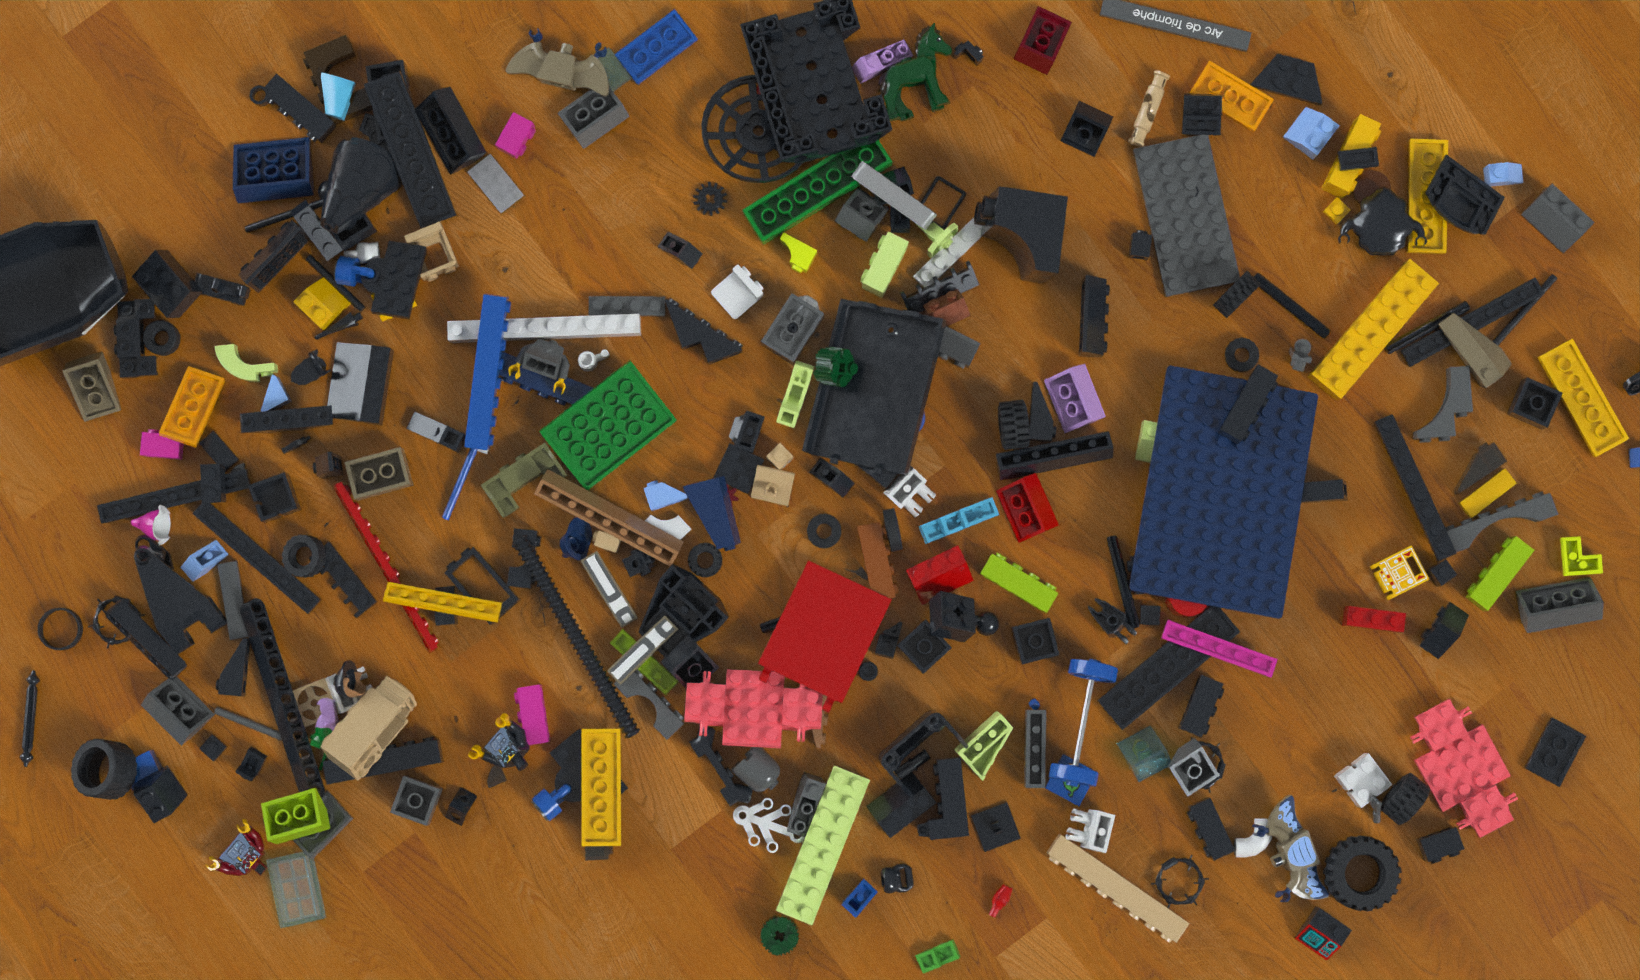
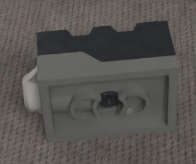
(793, 327)

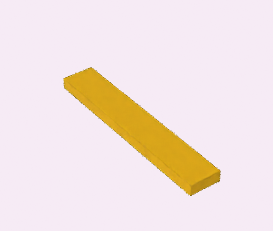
(442, 602)

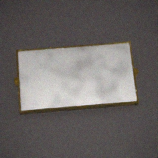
(495, 183)

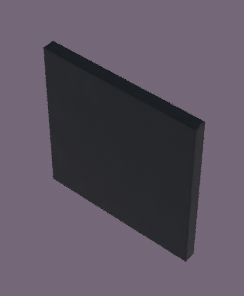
(996, 827)

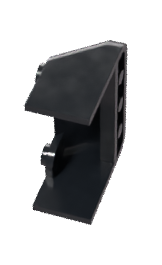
(910, 739)

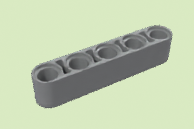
(893, 195)

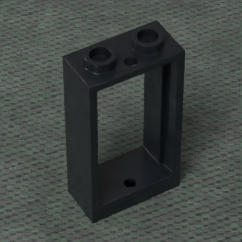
(466, 555)

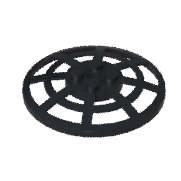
(744, 132)

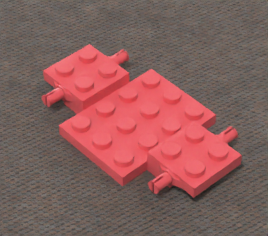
(752, 710)
(1463, 768)

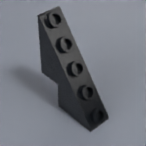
(695, 332)
(286, 420)

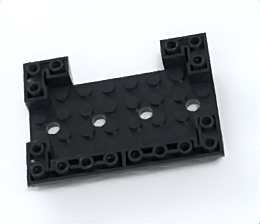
(793, 90)

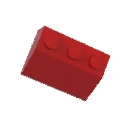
(1027, 507)
(940, 573)

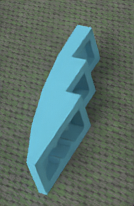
(958, 520)

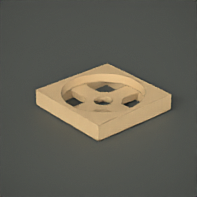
(311, 695)

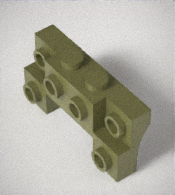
(518, 475)

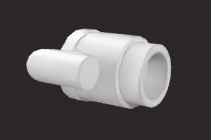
(589, 361)

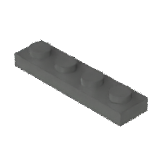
(627, 305)

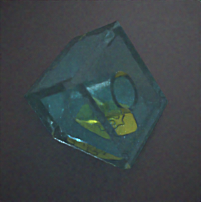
(1144, 753)

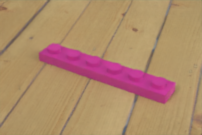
(1219, 648)

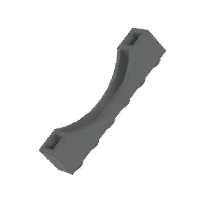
(1536, 510)

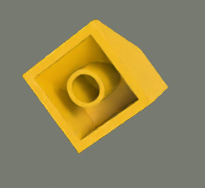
(322, 303)

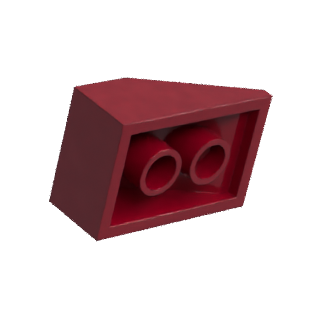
(1042, 40)

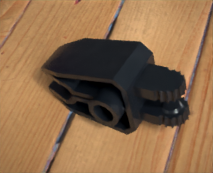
(1111, 620)

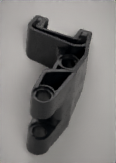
(171, 598)

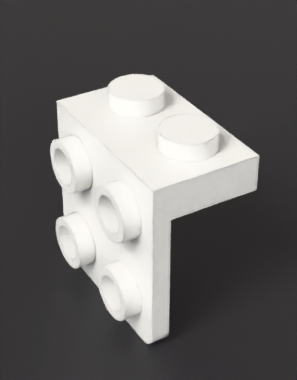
(738, 292)

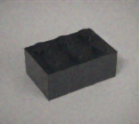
(167, 284)

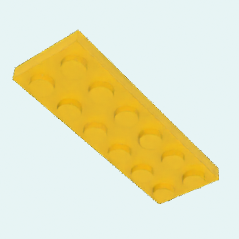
(1423, 163)
(1583, 398)
(600, 787)

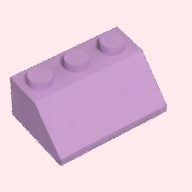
(1074, 398)

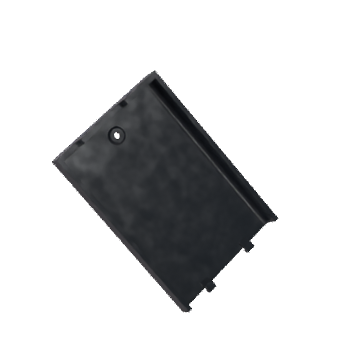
(883, 405)

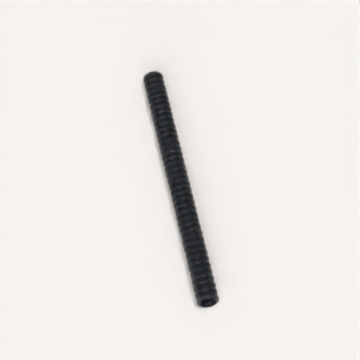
(576, 637)

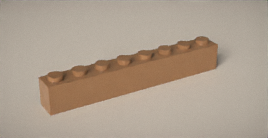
(609, 517)

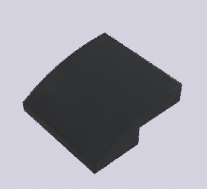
(1202, 114)

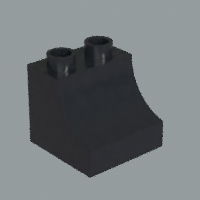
(1027, 226)

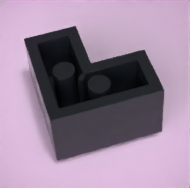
(1444, 630)

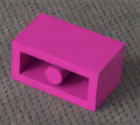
(515, 136)
(160, 447)

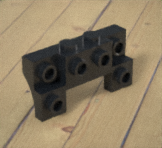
(130, 344)

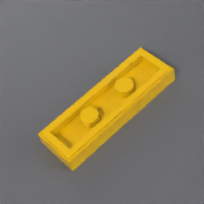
(1487, 493)

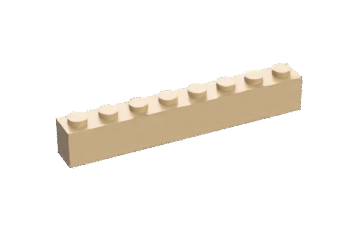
(1118, 888)

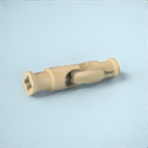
(1153, 95)

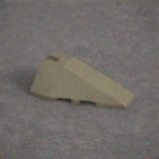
(1484, 357)

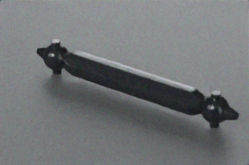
(29, 718)

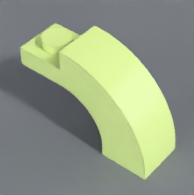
(231, 361)
(795, 394)

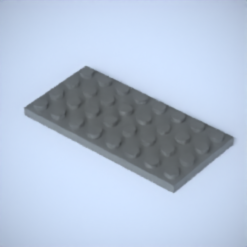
(1186, 230)

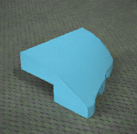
(336, 95)

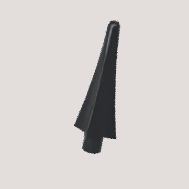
(347, 321)

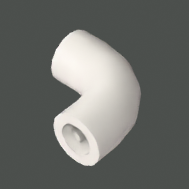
(1252, 845)

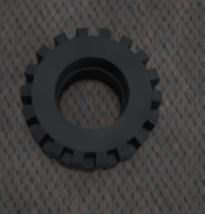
(1013, 424)
(1405, 798)

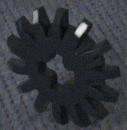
(710, 191)

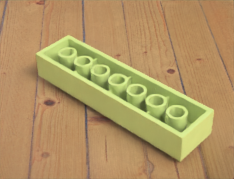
(823, 845)

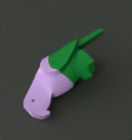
(324, 724)

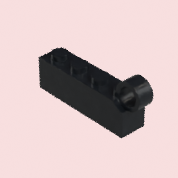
(295, 105)

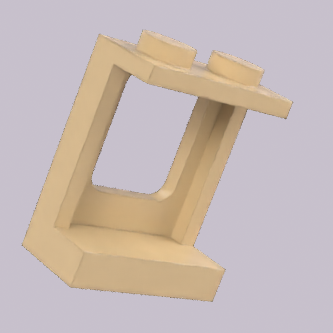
(429, 236)

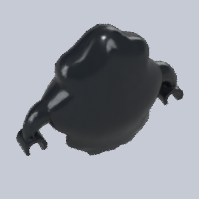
(1382, 223)

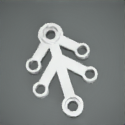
(764, 823)

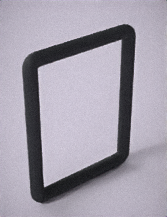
(957, 204)

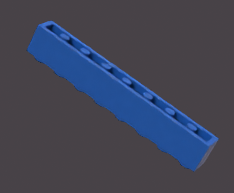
(486, 371)

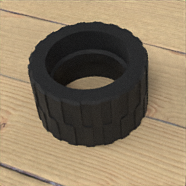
(87, 765)

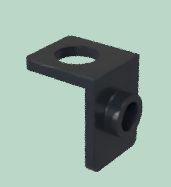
(460, 805)

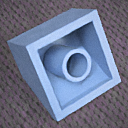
(1311, 132)

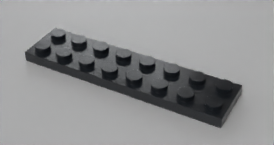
(410, 149)
(1163, 670)

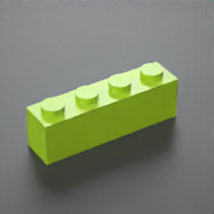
(1499, 573)
(1019, 583)

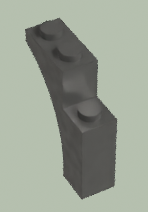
(1456, 401)

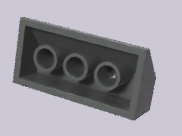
(1559, 604)

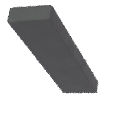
(232, 598)

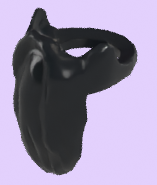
(309, 369)

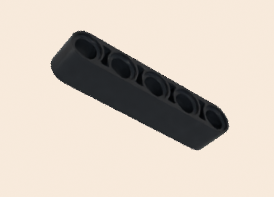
(146, 639)

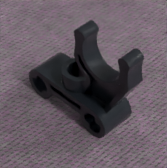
(226, 290)

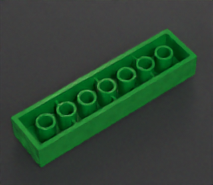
(812, 191)

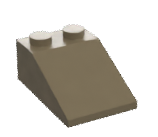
(92, 386)

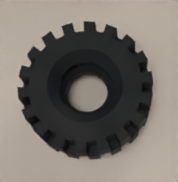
(1236, 294)

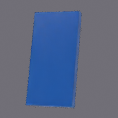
(656, 47)

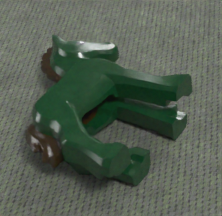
(915, 73)

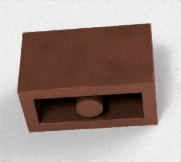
(949, 307)

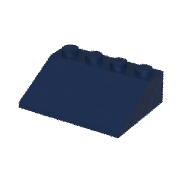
(273, 170)

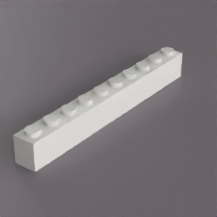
(552, 328)

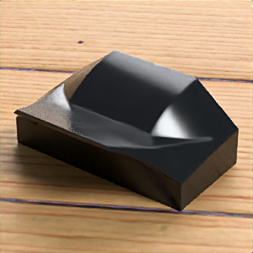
(746, 431)

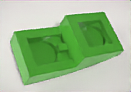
(938, 956)

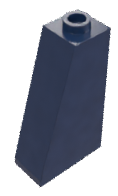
(715, 510)

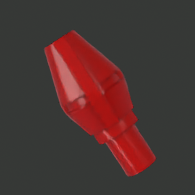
(1000, 899)

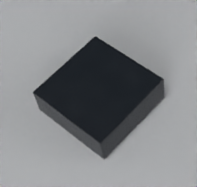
(1149, 615)

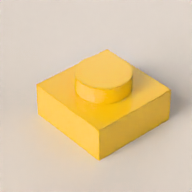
(1336, 210)

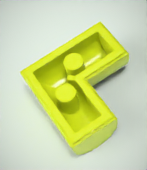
(1574, 562)

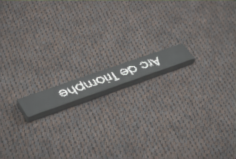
(1176, 24)

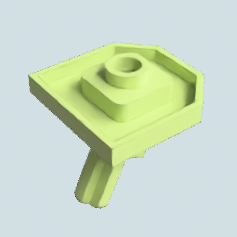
(939, 237)

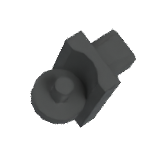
(1300, 354)

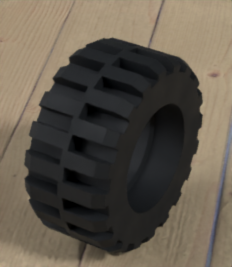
(1386, 882)

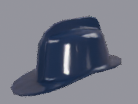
(576, 540)

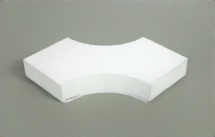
(674, 527)

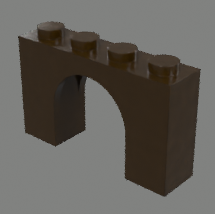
(322, 60)

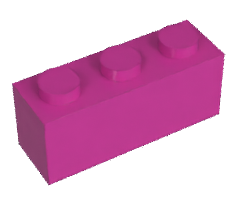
(532, 714)

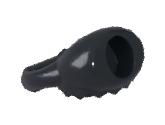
(892, 879)

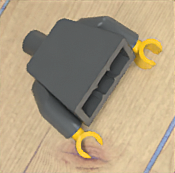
(545, 359)

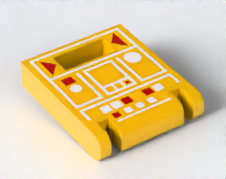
(1396, 573)

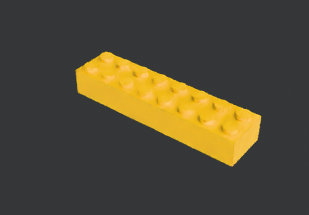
(1373, 329)

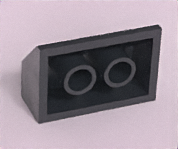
(896, 809)

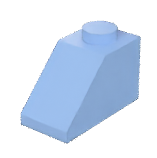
(1503, 174)
(662, 495)
(204, 560)

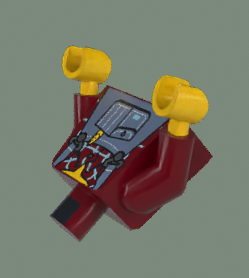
(242, 854)

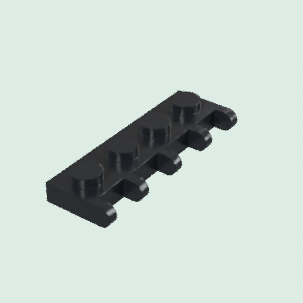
(961, 280)
(347, 580)

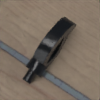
(295, 444)

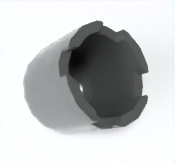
(758, 770)

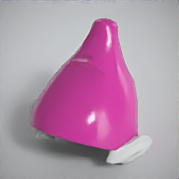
(155, 524)

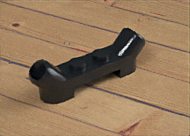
(733, 791)

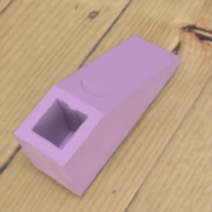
(880, 60)

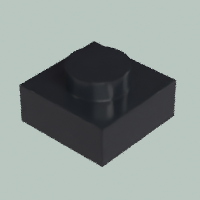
(213, 747)

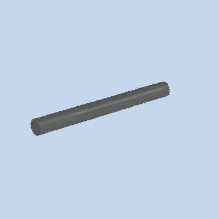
(248, 723)

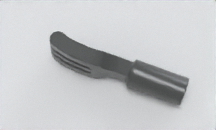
(1376, 805)

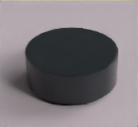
(868, 671)

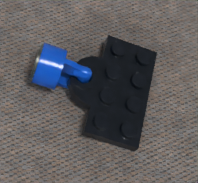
(388, 278)
(567, 779)

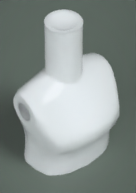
(364, 252)

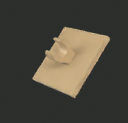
(772, 485)

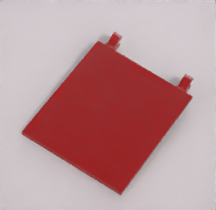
(824, 633)

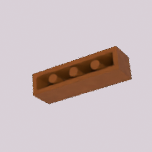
(876, 560)

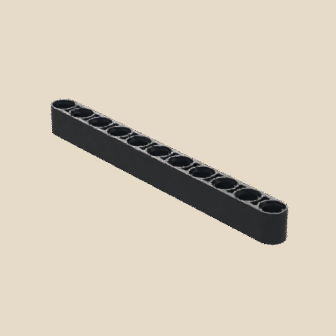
(284, 691)

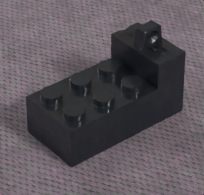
(951, 804)

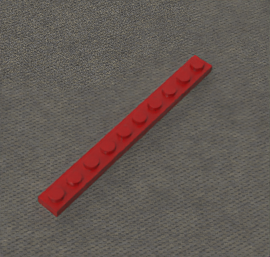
(382, 559)

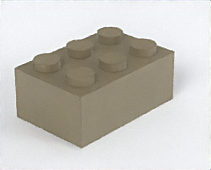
(379, 473)

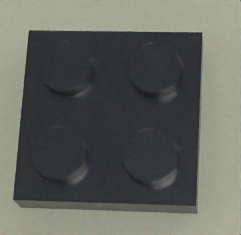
(738, 468)

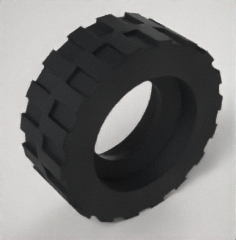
(290, 552)

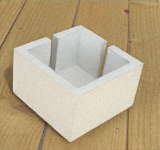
(1364, 780)

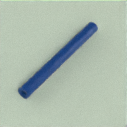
(459, 483)

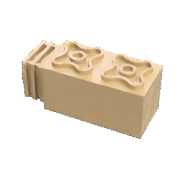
(369, 727)

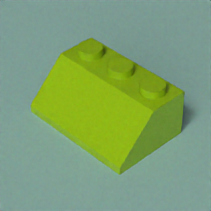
(295, 816)

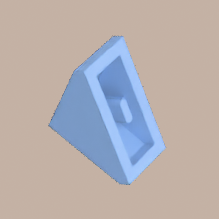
(275, 396)

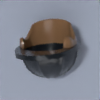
(348, 681)

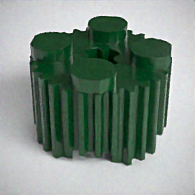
(834, 366)
(768, 934)

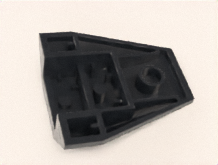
(687, 605)

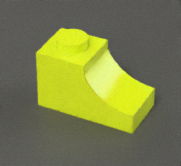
(801, 254)

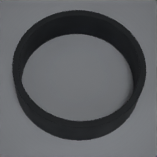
(892, 529)
(41, 623)

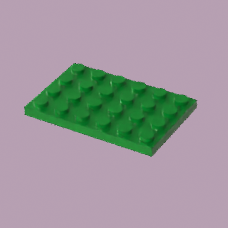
(608, 425)

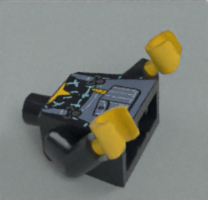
(505, 747)

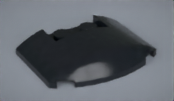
(1463, 197)

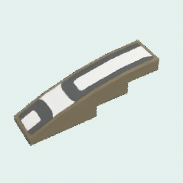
(609, 589)
(642, 650)

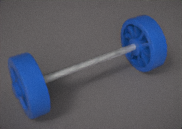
(1092, 671)

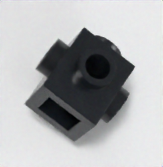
(639, 563)

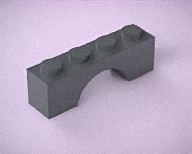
(667, 721)

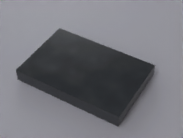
(1555, 752)

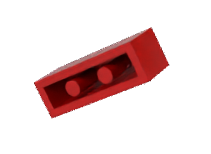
(1374, 619)

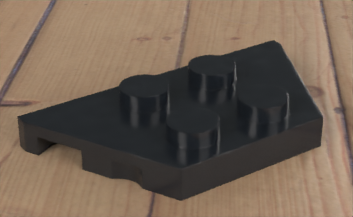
(1290, 78)

